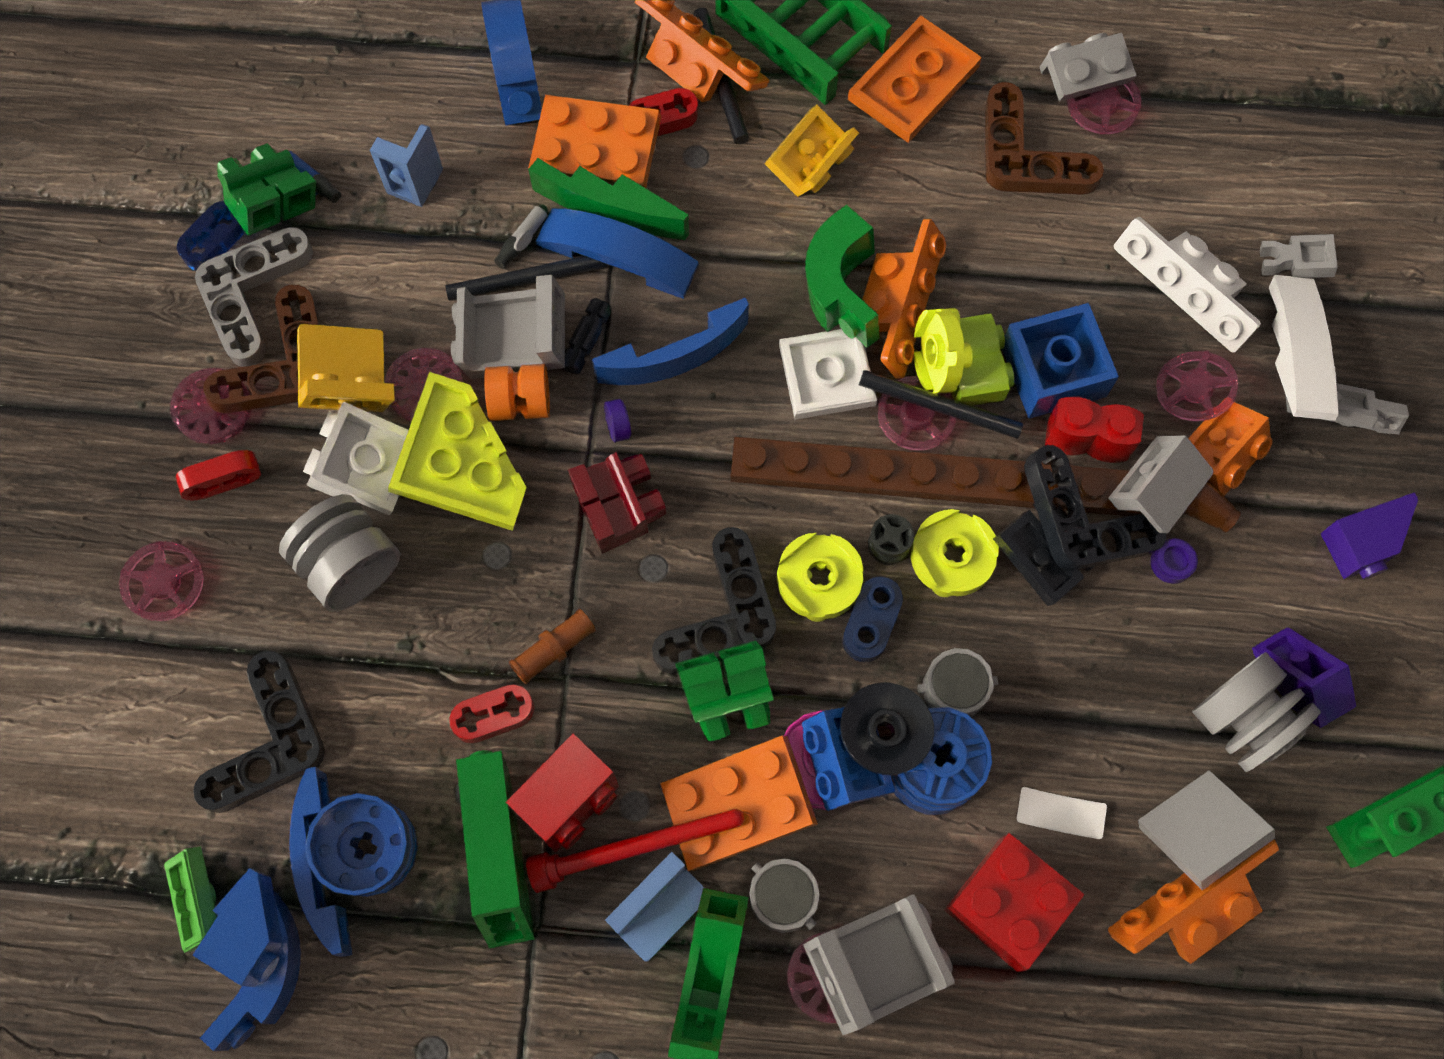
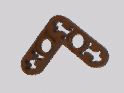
(1015, 156)
(284, 371)

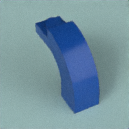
(512, 60)
(267, 999)

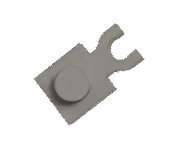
(1305, 256)

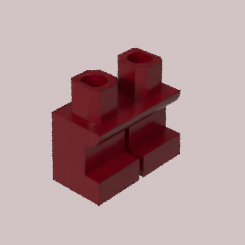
(611, 502)

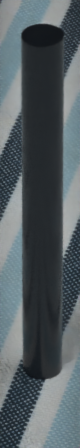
(726, 91)
(525, 276)
(941, 404)

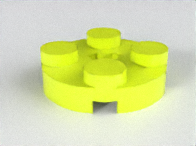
(942, 350)
(822, 552)
(947, 576)

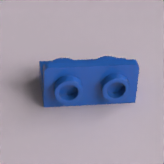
(838, 776)

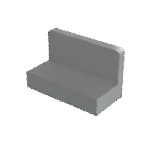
(1163, 481)

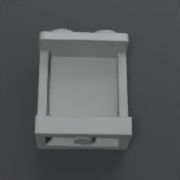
(510, 328)
(879, 964)

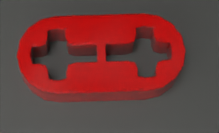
(665, 102)
(218, 475)
(489, 703)

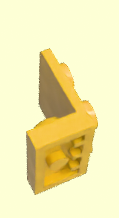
(342, 367)

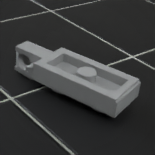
(1361, 409)

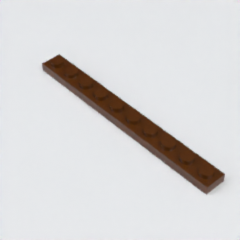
(909, 474)

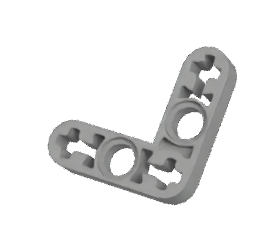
(231, 289)

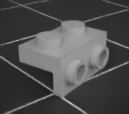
(1089, 66)

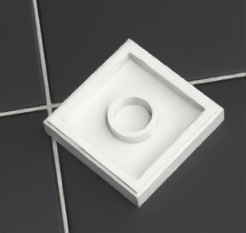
(825, 373)

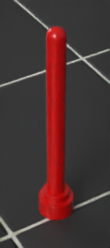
(547, 870)

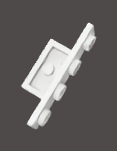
(1191, 279)

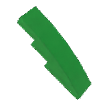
(622, 202)

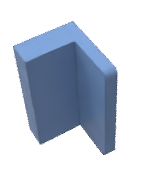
(411, 170)
(657, 907)

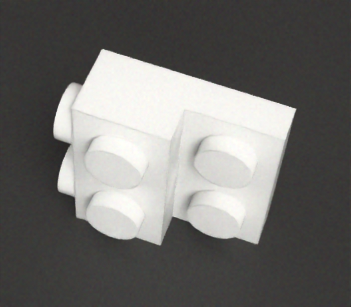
(357, 457)

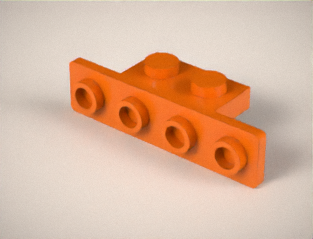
(695, 55)
(900, 292)
(1194, 916)

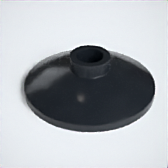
(899, 711)

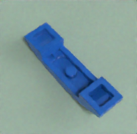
(620, 246)
(625, 368)
(328, 922)

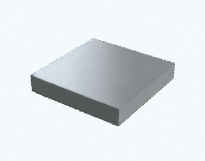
(1206, 829)

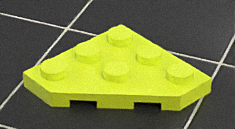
(457, 457)

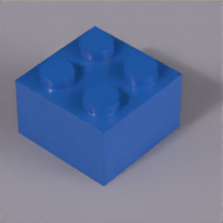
(1058, 359)

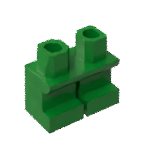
(265, 188)
(745, 690)

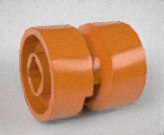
(517, 392)

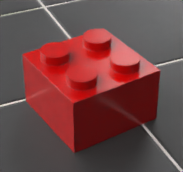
(565, 794)
(1014, 903)

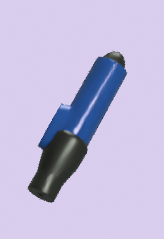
(323, 185)

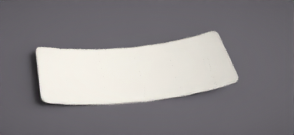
(1061, 813)

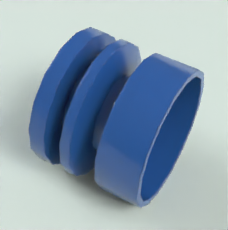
(968, 764)
(335, 839)

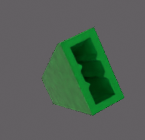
(493, 850)

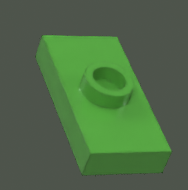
(191, 896)

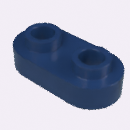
(872, 617)

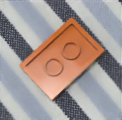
(914, 78)
(598, 137)
(758, 782)

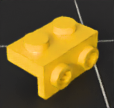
(810, 152)

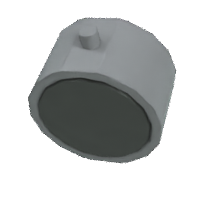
(958, 681)
(784, 895)

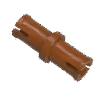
(552, 646)

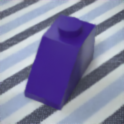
(1370, 537)
(1313, 670)

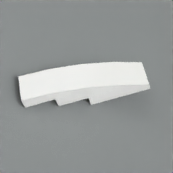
(1305, 348)

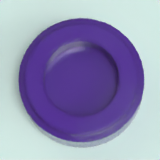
(617, 420)
(1174, 561)

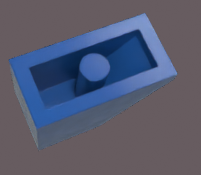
(245, 933)

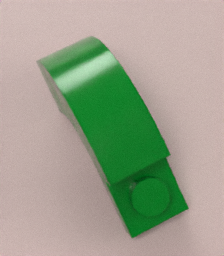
(832, 254)
(708, 976)

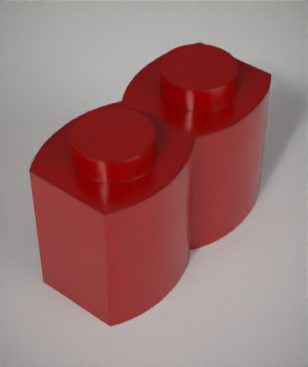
(1102, 432)

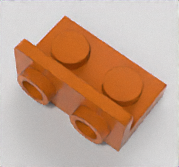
(1232, 444)

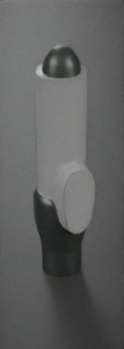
(522, 236)

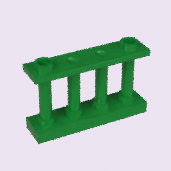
(793, 51)
(1393, 821)

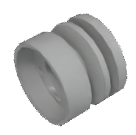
(339, 552)
(1257, 713)

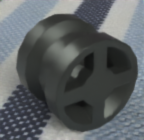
(894, 531)

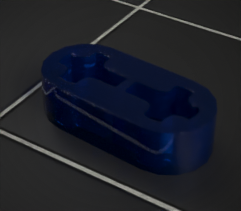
(209, 234)

